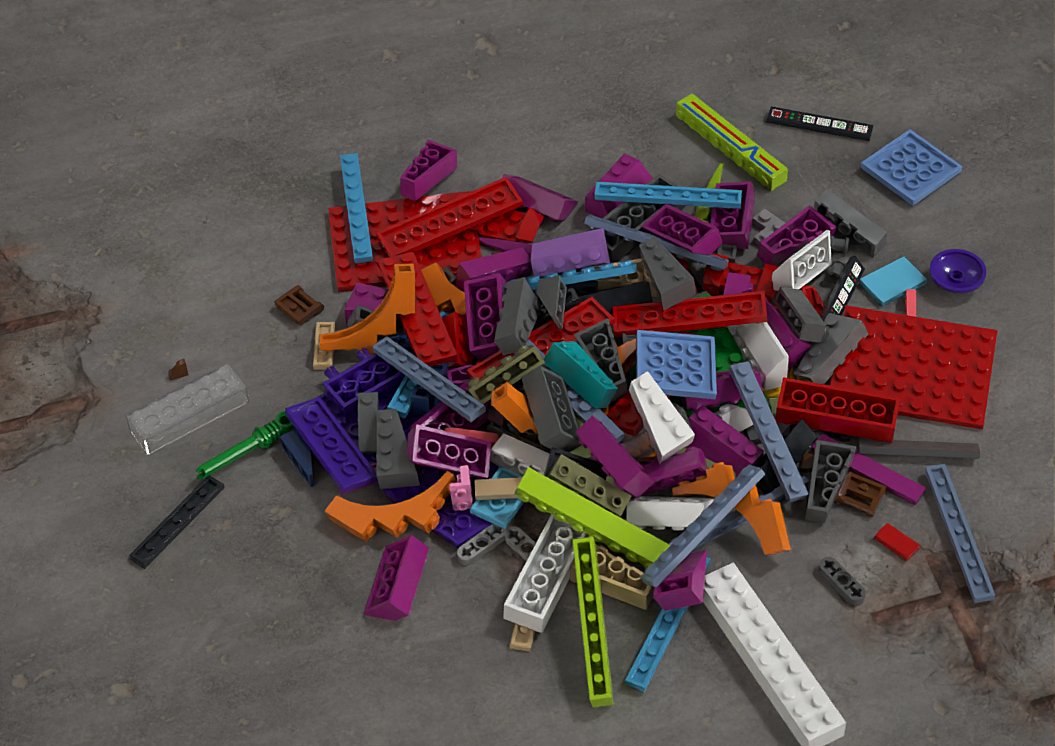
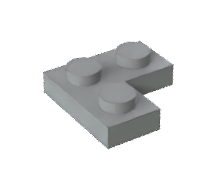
(768, 223)

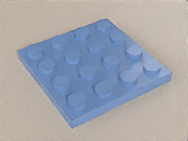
(911, 167)
(678, 362)

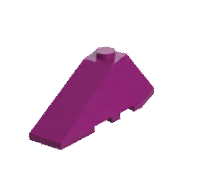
(790, 342)

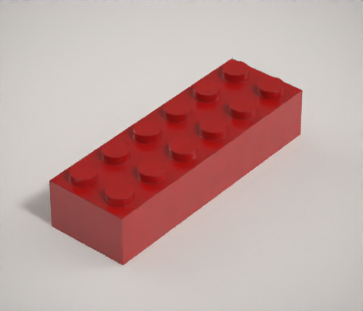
(838, 409)

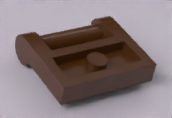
(295, 308)
(863, 489)

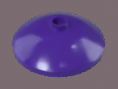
(957, 271)

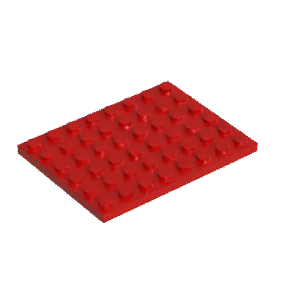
(382, 215)
(928, 363)

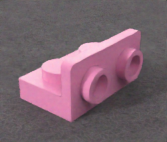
(462, 491)

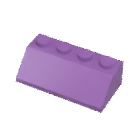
(569, 253)

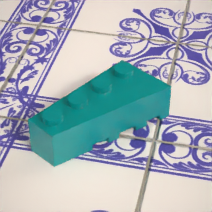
(580, 373)

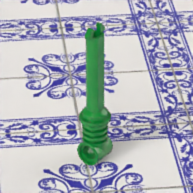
(260, 438)

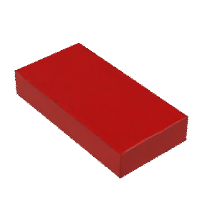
(897, 541)

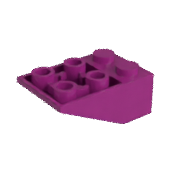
(684, 584)

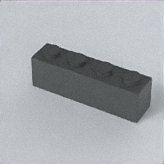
(800, 314)

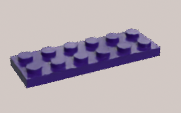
(331, 444)

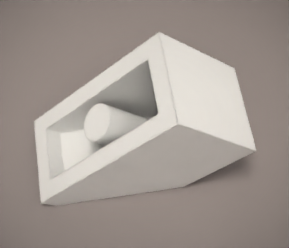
(735, 416)

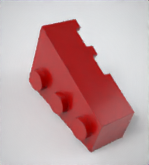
(458, 331)

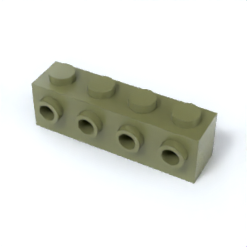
(509, 371)
(588, 485)

